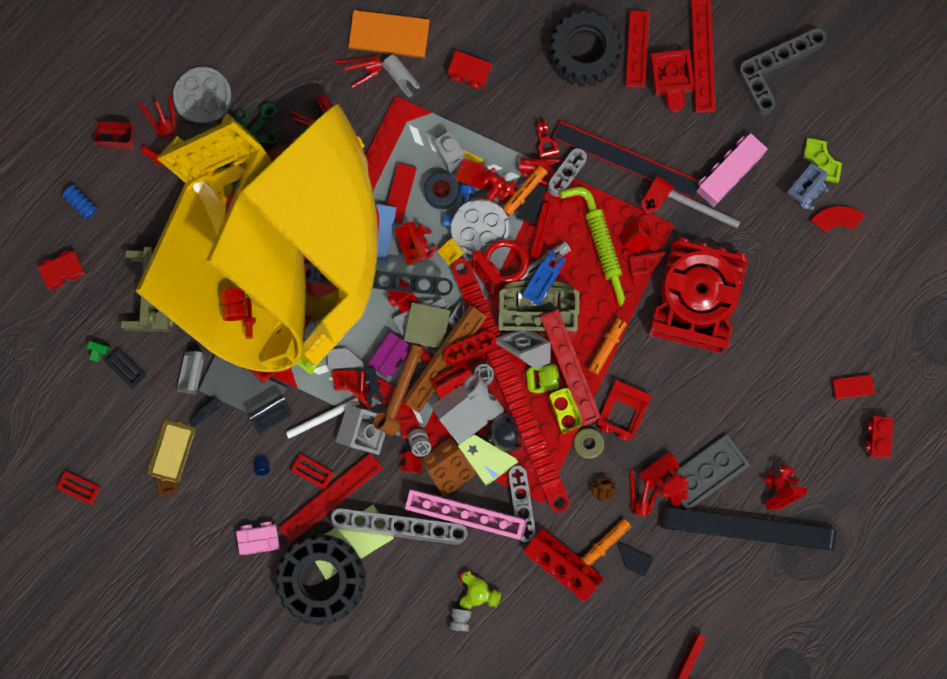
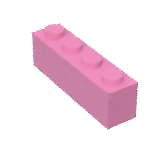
(730, 172)

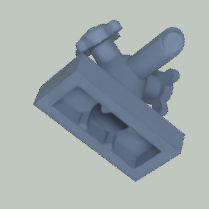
(809, 186)

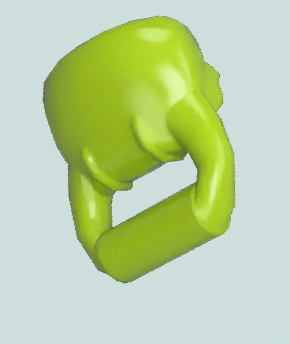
(547, 376)

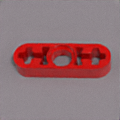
(463, 356)

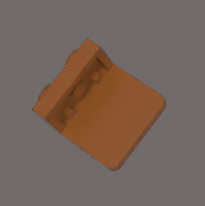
(447, 467)

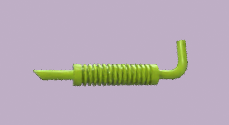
(602, 239)

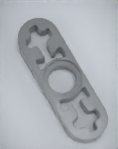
(567, 164)

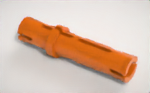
(524, 190)
(607, 346)
(598, 549)

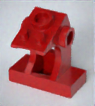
(673, 489)

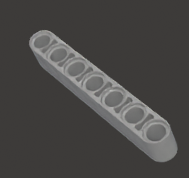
(389, 530)

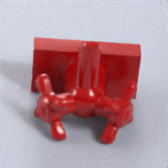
(414, 243)

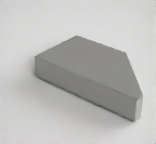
(343, 359)

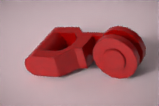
(550, 152)

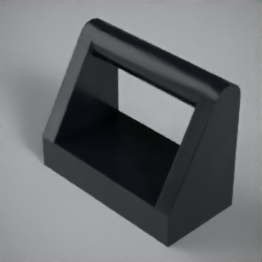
(270, 414)

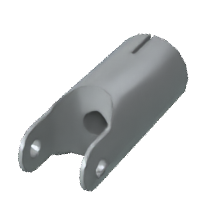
(399, 74)

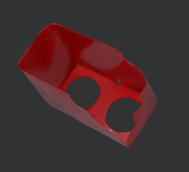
(112, 127)

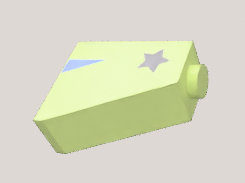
(486, 459)

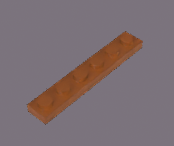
(423, 388)

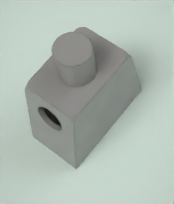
(449, 151)

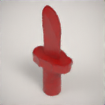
(250, 321)

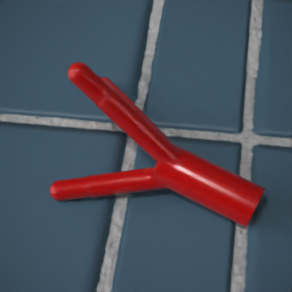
(359, 393)

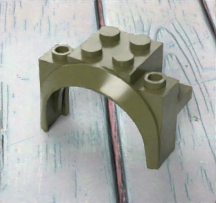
(148, 319)

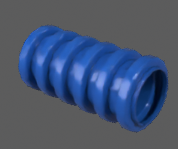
(79, 202)

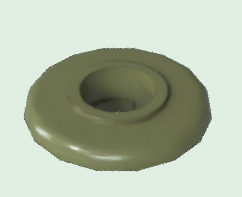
(589, 453)

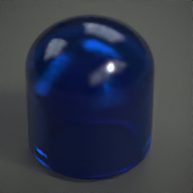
(261, 462)

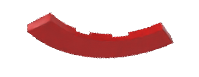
(405, 415)

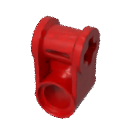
(659, 192)

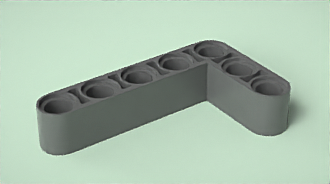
(775, 63)

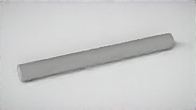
(704, 209)

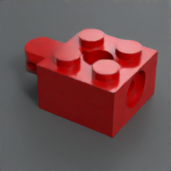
(672, 77)

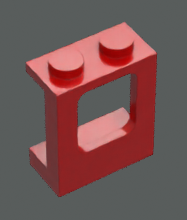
(630, 397)

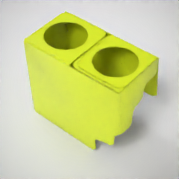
(568, 411)

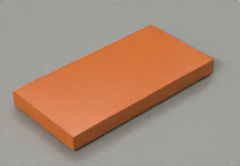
(389, 34)

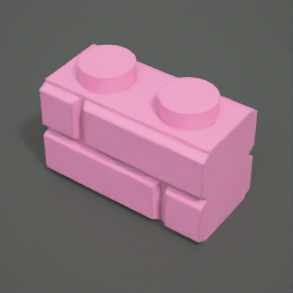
(258, 539)

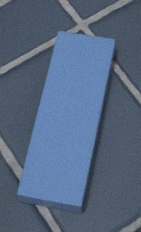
(387, 217)

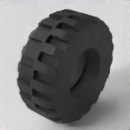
(290, 586)

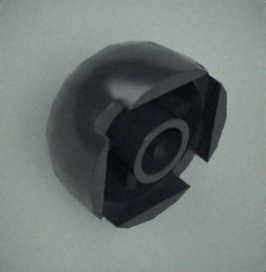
(504, 433)

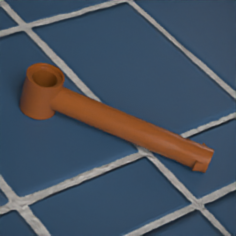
(386, 421)

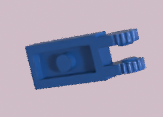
(543, 279)

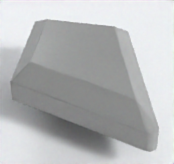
(457, 313)

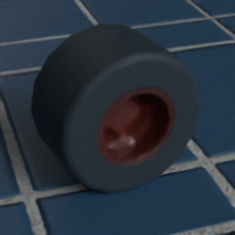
(442, 184)

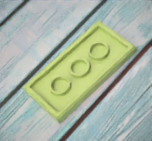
(362, 542)

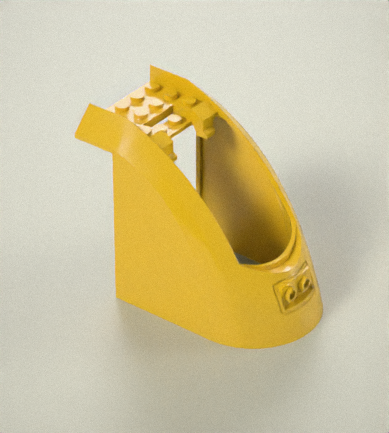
(327, 210)
(247, 253)

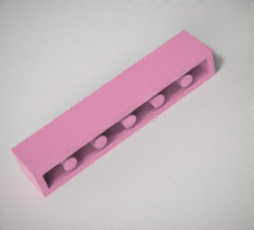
(466, 514)

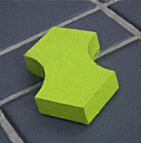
(817, 152)

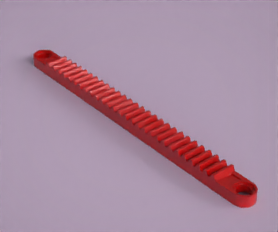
(513, 392)

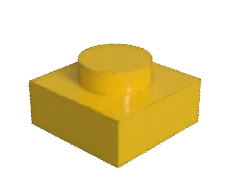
(450, 251)

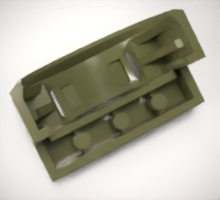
(515, 318)

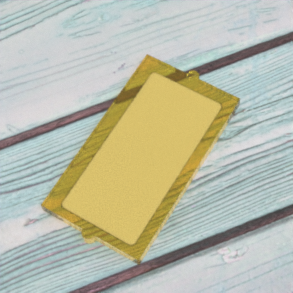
(171, 451)

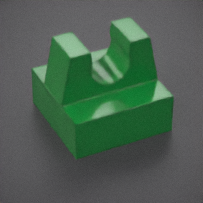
(98, 350)

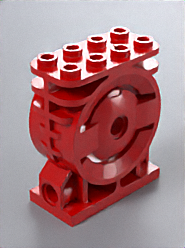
(681, 257)

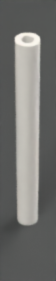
(321, 418)

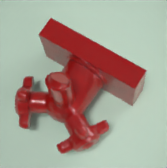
(497, 187)
(785, 493)

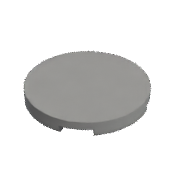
(202, 95)
(479, 224)

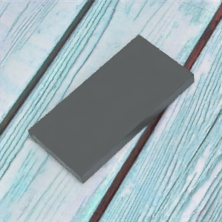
(238, 386)
(711, 470)

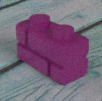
(388, 355)

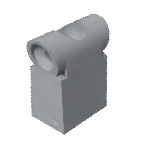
(467, 408)

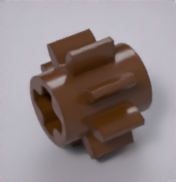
(604, 489)

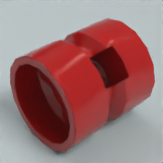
(233, 304)

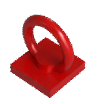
(488, 272)

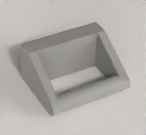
(191, 372)

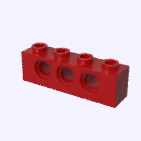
(572, 565)

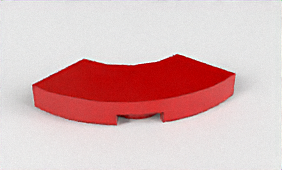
(837, 217)

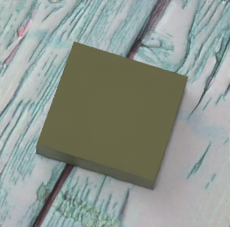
(426, 325)

